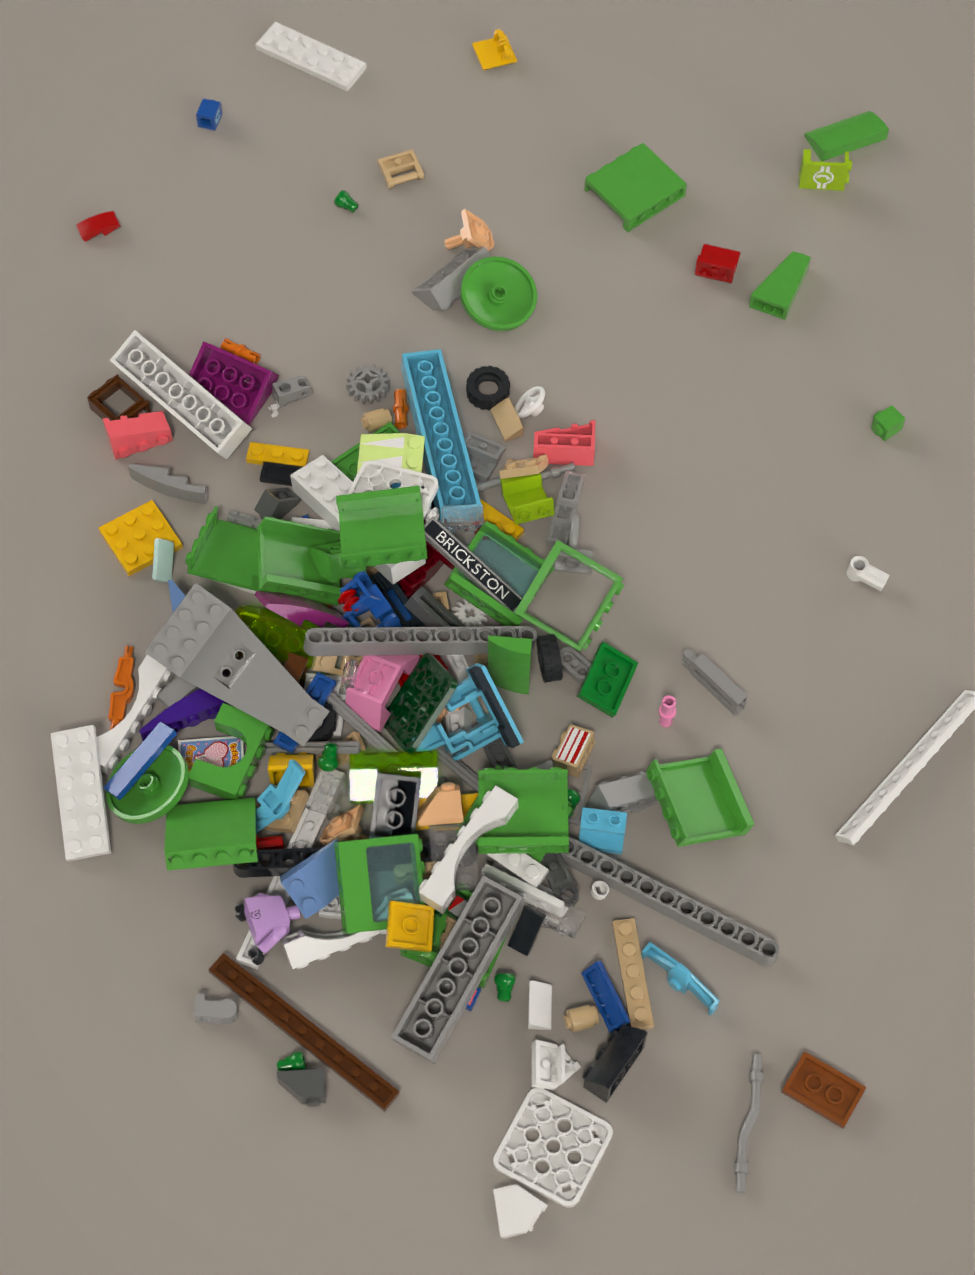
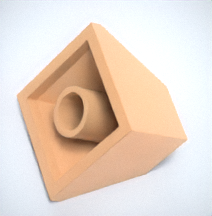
(441, 806)

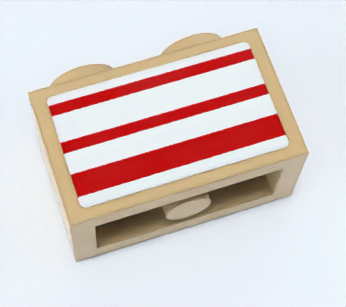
(574, 750)

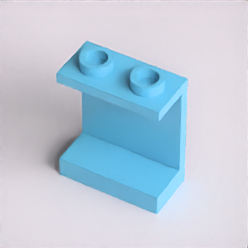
(603, 830)

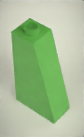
(780, 288)

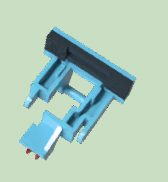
(489, 727)

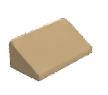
(507, 420)

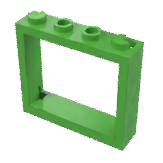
(605, 606)

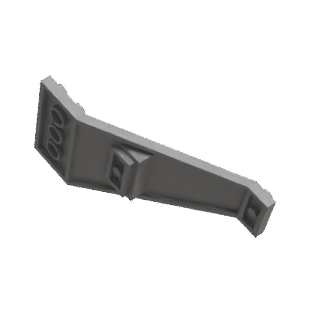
(203, 642)

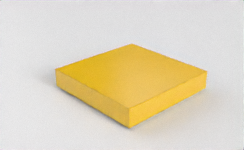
(410, 926)

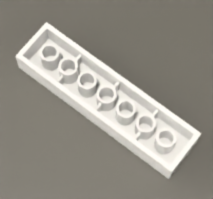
(181, 394)
(318, 487)

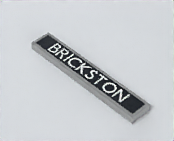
(470, 565)

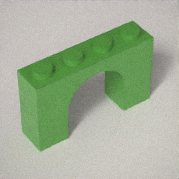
(232, 780)

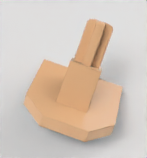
(473, 234)
(344, 827)

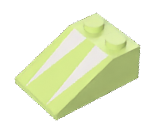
(393, 449)

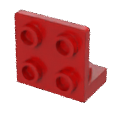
(717, 263)

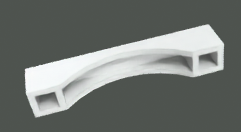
(116, 741)
(494, 812)
(306, 947)

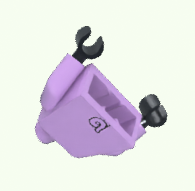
(267, 922)

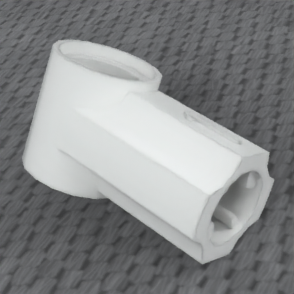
(867, 574)

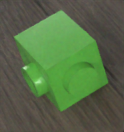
(887, 422)

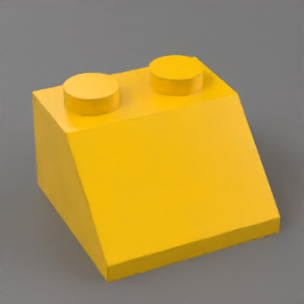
(278, 764)

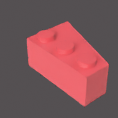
(137, 434)
(567, 444)

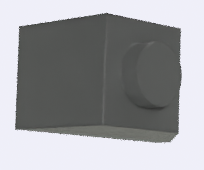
(277, 503)
(304, 1085)

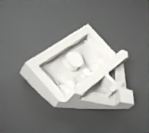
(551, 1065)
(516, 1210)

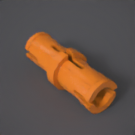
(240, 351)
(400, 408)

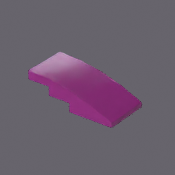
(299, 608)

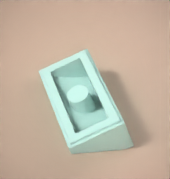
(162, 560)

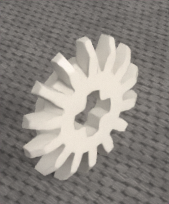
(471, 621)

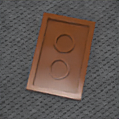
(823, 1090)

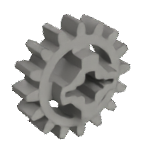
(367, 384)

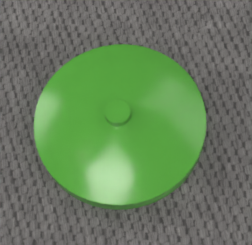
(498, 293)
(154, 791)

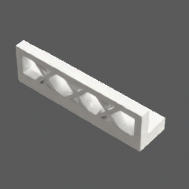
(534, 897)

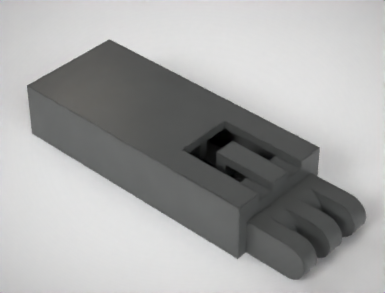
(431, 611)

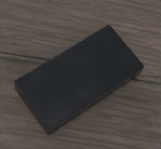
(277, 473)
(526, 930)

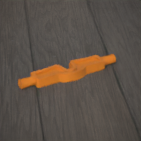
(122, 679)

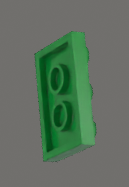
(607, 679)

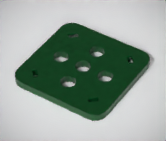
(427, 687)

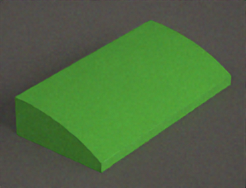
(847, 135)
(510, 663)

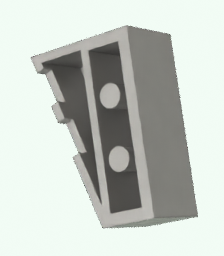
(624, 794)

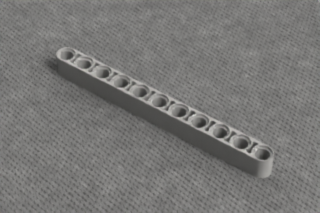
(410, 638)
(673, 909)

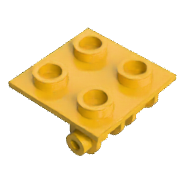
(494, 51)

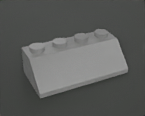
(445, 284)

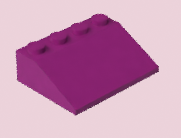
(233, 380)

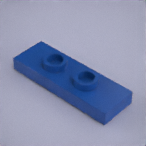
(605, 996)

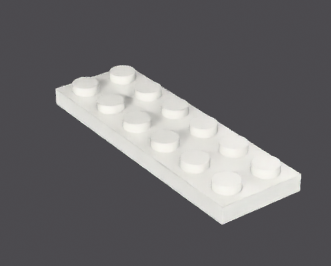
(311, 56)
(80, 793)

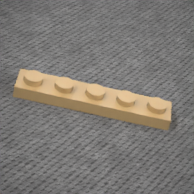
(632, 974)

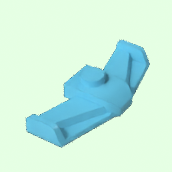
(277, 799)
(680, 977)

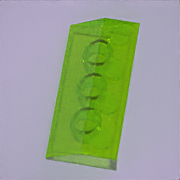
(276, 632)
(364, 768)

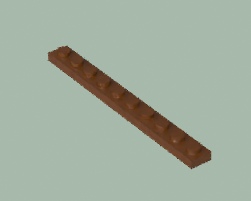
(304, 1032)

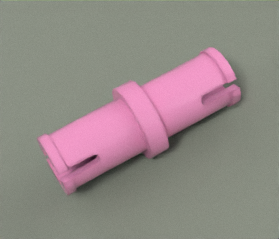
(667, 711)

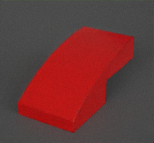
(99, 223)

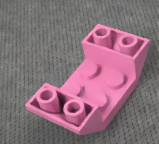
(375, 684)

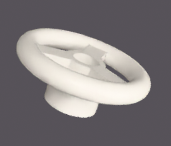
(532, 405)

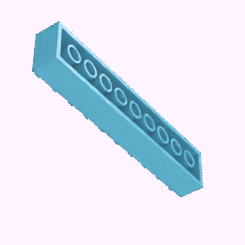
(438, 421)

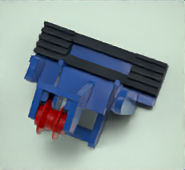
(380, 598)

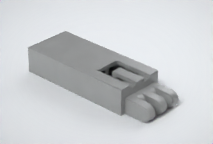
(715, 681)

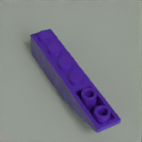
(186, 712)

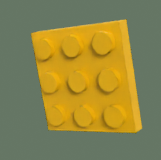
(134, 534)

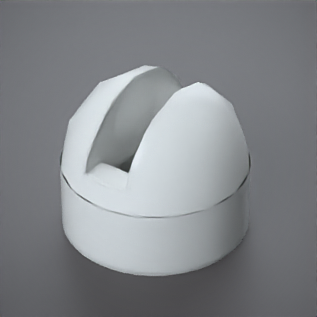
(603, 890)

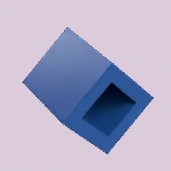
(209, 114)

